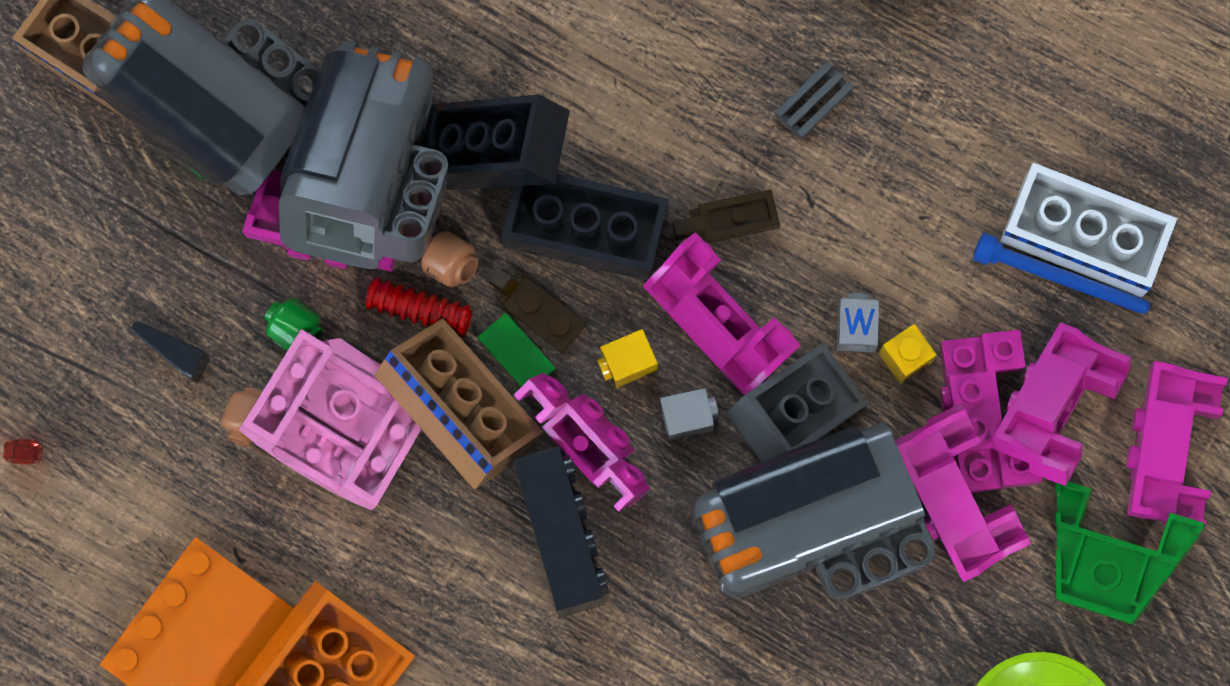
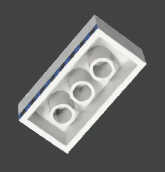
(1088, 230)

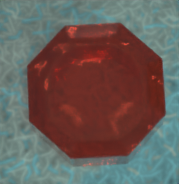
(23, 451)

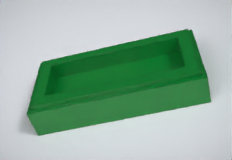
(514, 351)

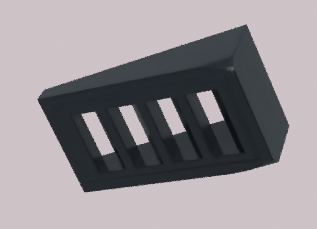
(183, 356)

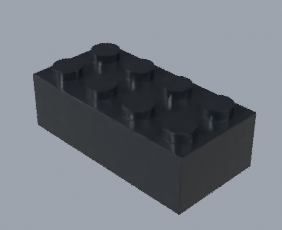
(498, 141)
(587, 225)
(559, 531)

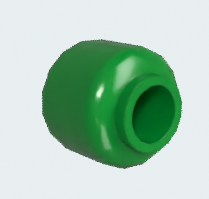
(288, 319)

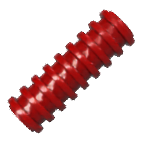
(417, 306)

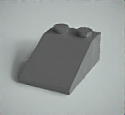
(797, 405)

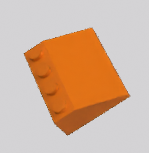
(197, 625)
(327, 646)

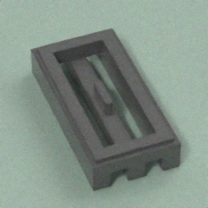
(836, 78)

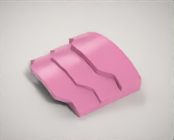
(332, 420)

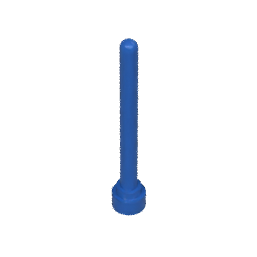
(990, 251)

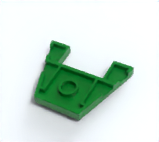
(1110, 573)

